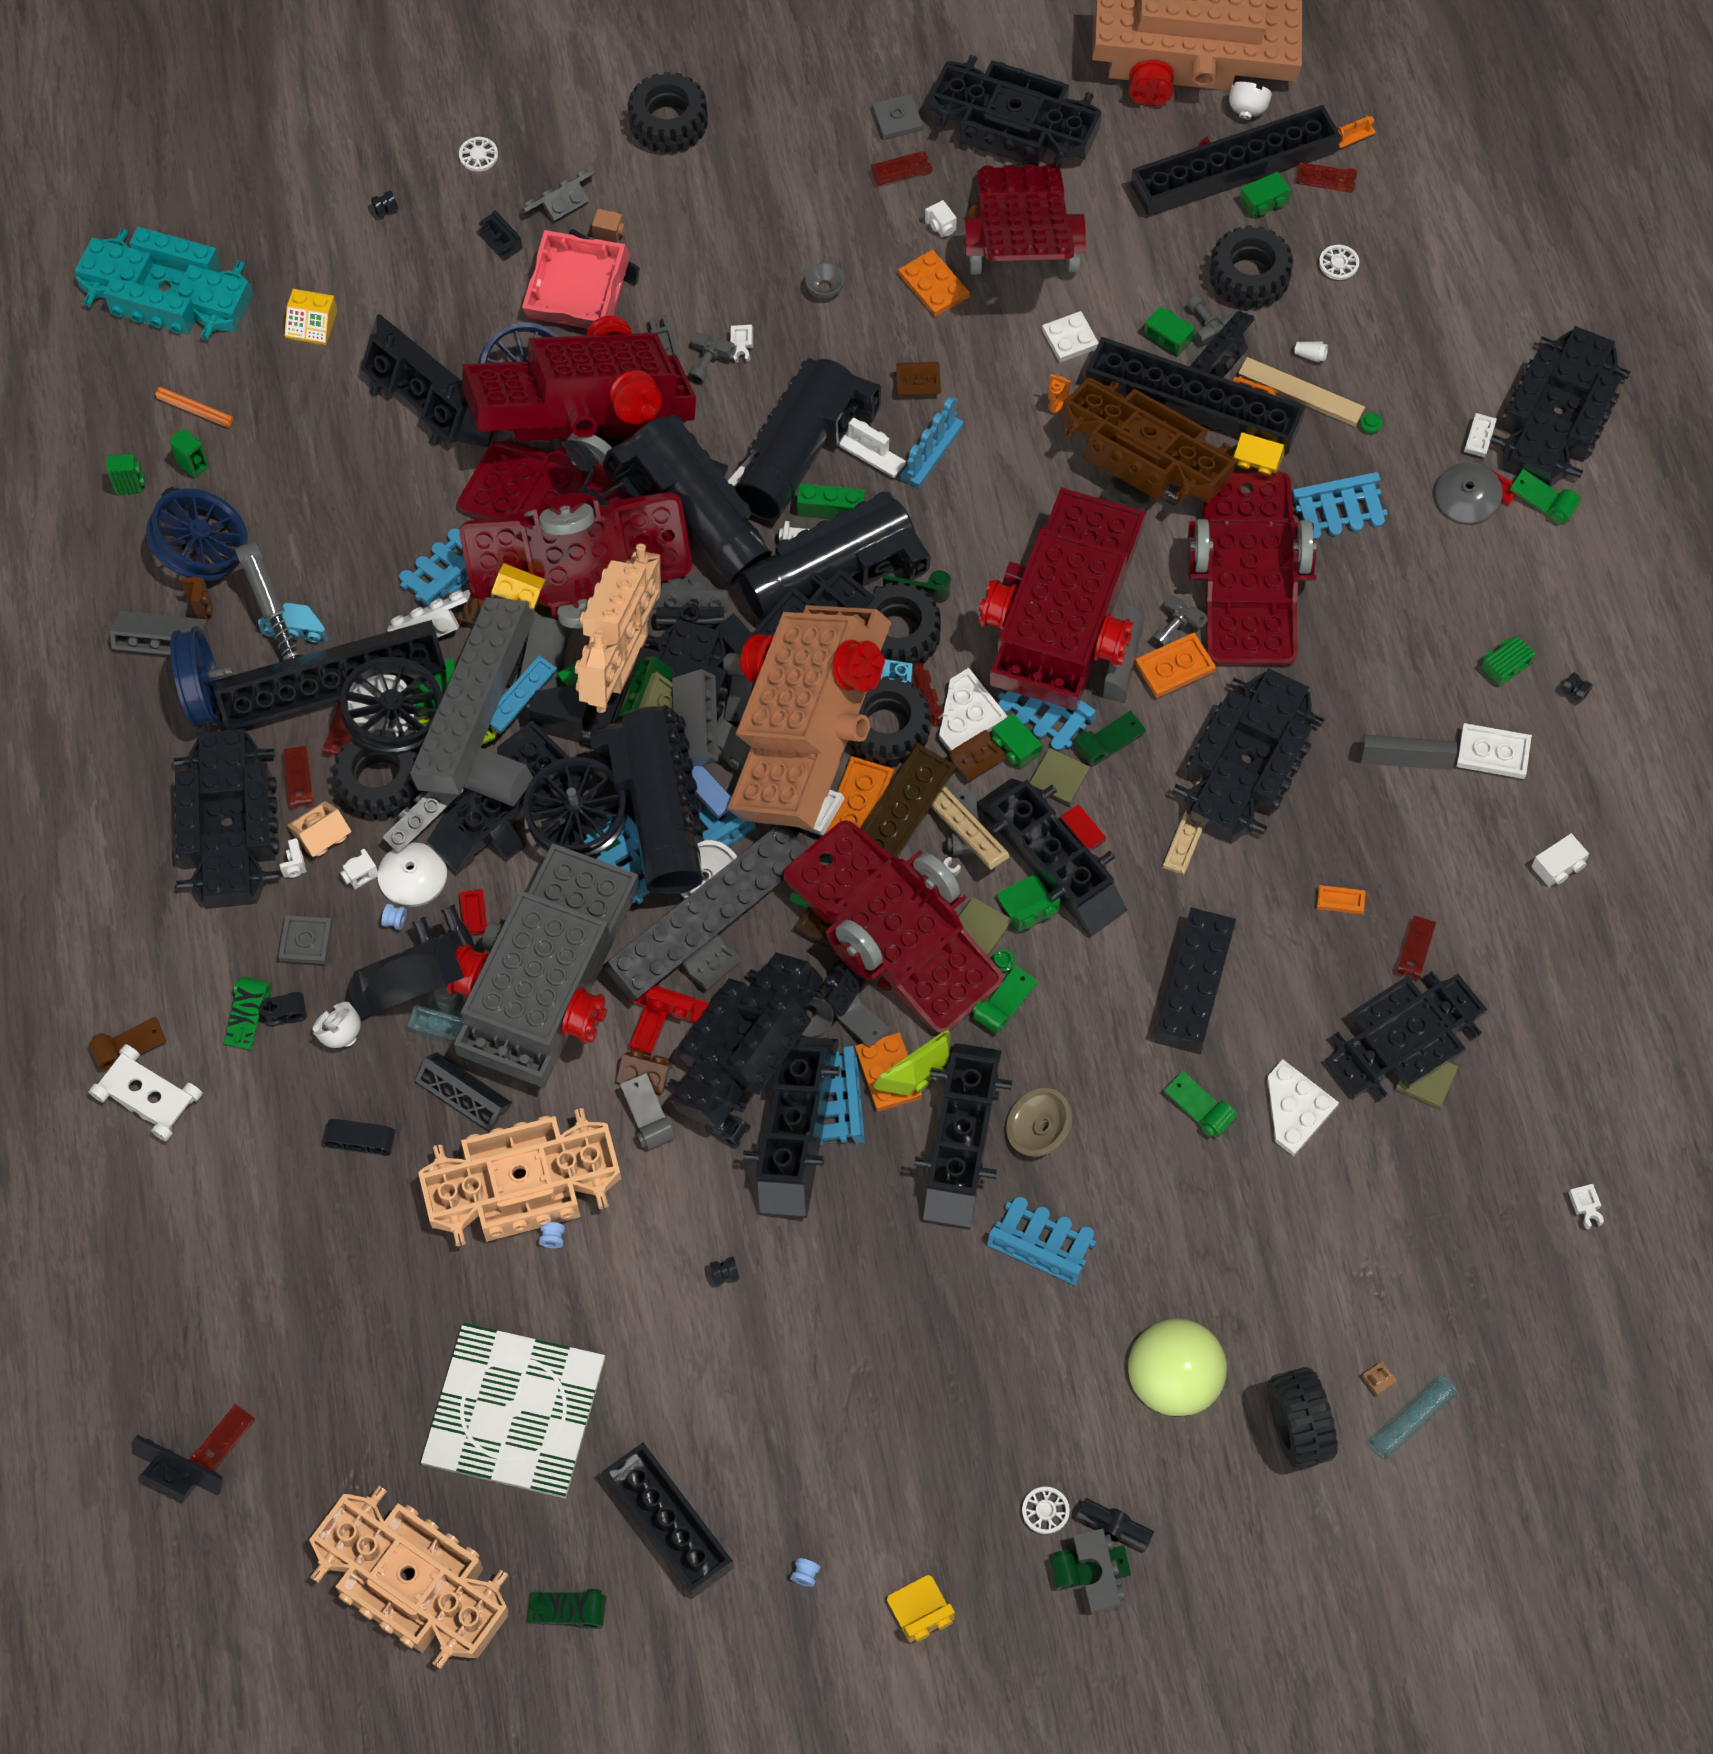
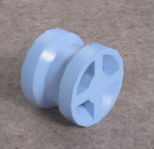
(394, 917)
(552, 1235)
(805, 1572)

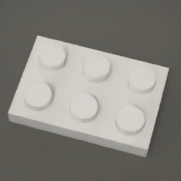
(1494, 751)

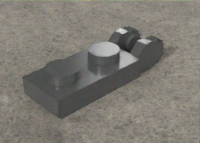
(665, 335)

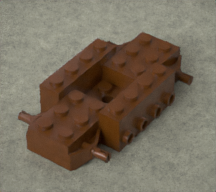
(1146, 442)

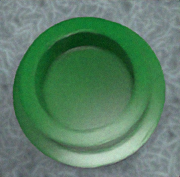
(1371, 423)
(1004, 960)

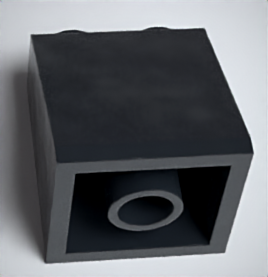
(560, 712)

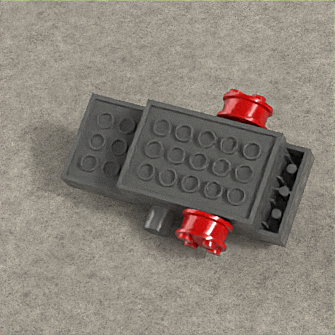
(542, 967)

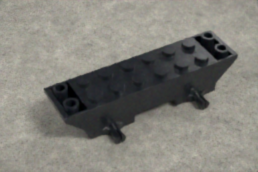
(406, 368)
(1054, 854)
(795, 1128)
(961, 1134)

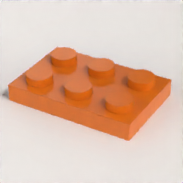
(933, 283)
(1175, 665)
(877, 1060)

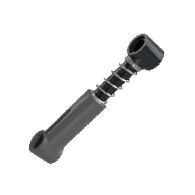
(266, 596)

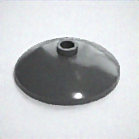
(1465, 504)

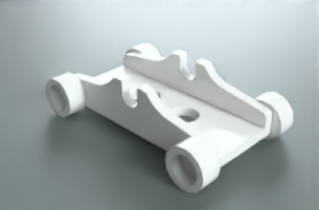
(162, 1113)

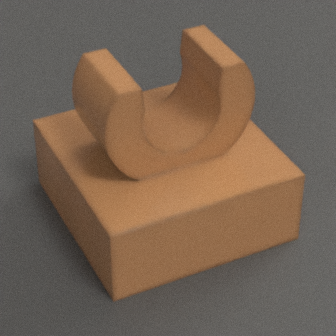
(1379, 1379)

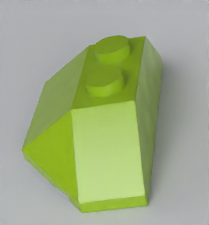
(915, 1070)

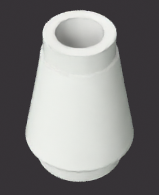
(1312, 350)

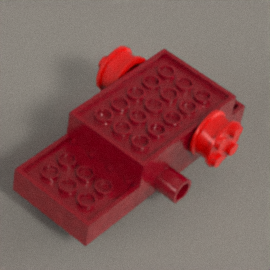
(580, 386)
(1061, 604)

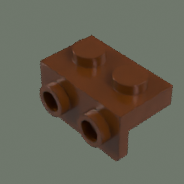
(918, 378)
(198, 596)
(976, 755)
(636, 1064)

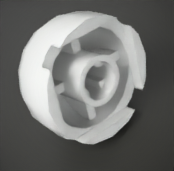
(1249, 100)
(338, 1027)

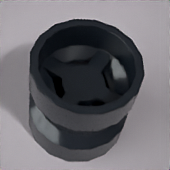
(384, 203)
(1577, 687)
(724, 1271)

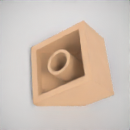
(319, 829)

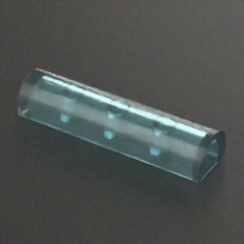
(435, 1023)
(1413, 1417)

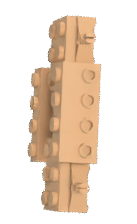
(617, 625)
(485, 1185)
(438, 1600)

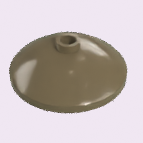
(1033, 1115)

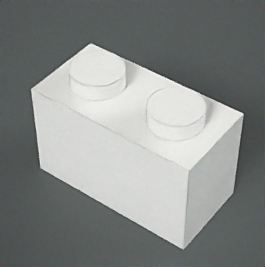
(1560, 860)

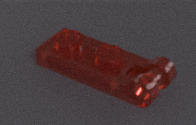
(901, 168)
(1326, 177)
(922, 679)
(336, 735)
(298, 776)
(1416, 946)
(223, 1438)

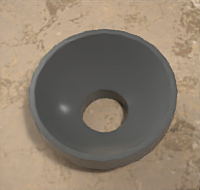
(821, 274)
(821, 1019)

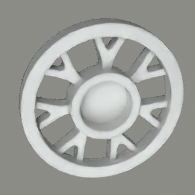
(478, 154)
(1339, 262)
(1045, 1510)

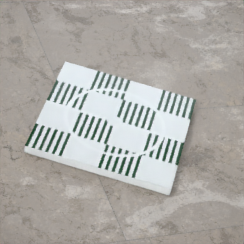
(513, 1410)

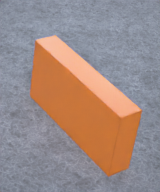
(1341, 899)

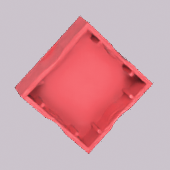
(575, 280)

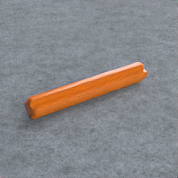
(194, 407)

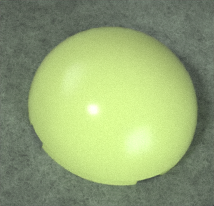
(1177, 1367)

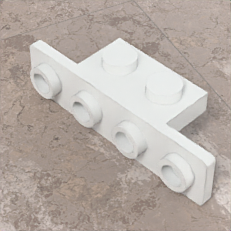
(871, 447)
(438, 612)

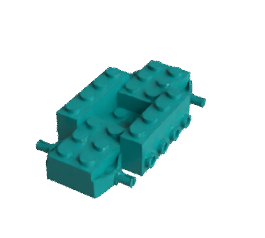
(134, 275)

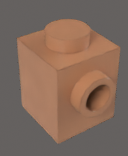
(608, 226)

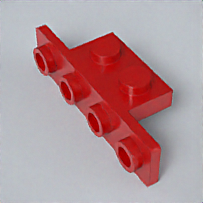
(673, 1003)

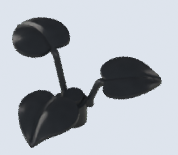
(584, 461)

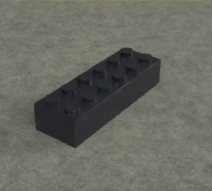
(1195, 981)
(668, 1520)

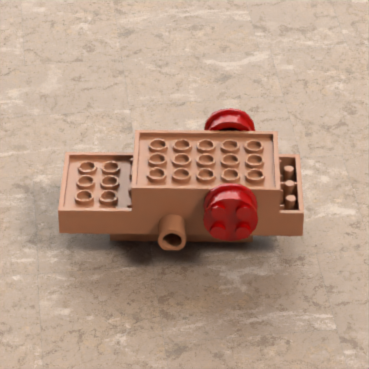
(1196, 43)
(804, 709)

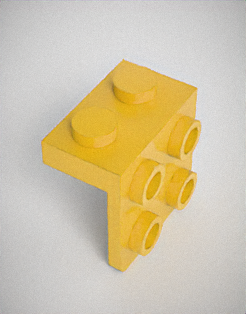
(920, 1609)

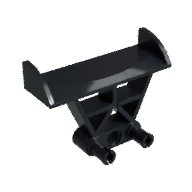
(412, 970)

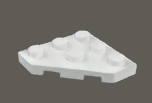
(967, 710)
(1296, 1107)

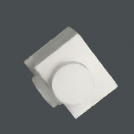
(941, 218)
(359, 870)

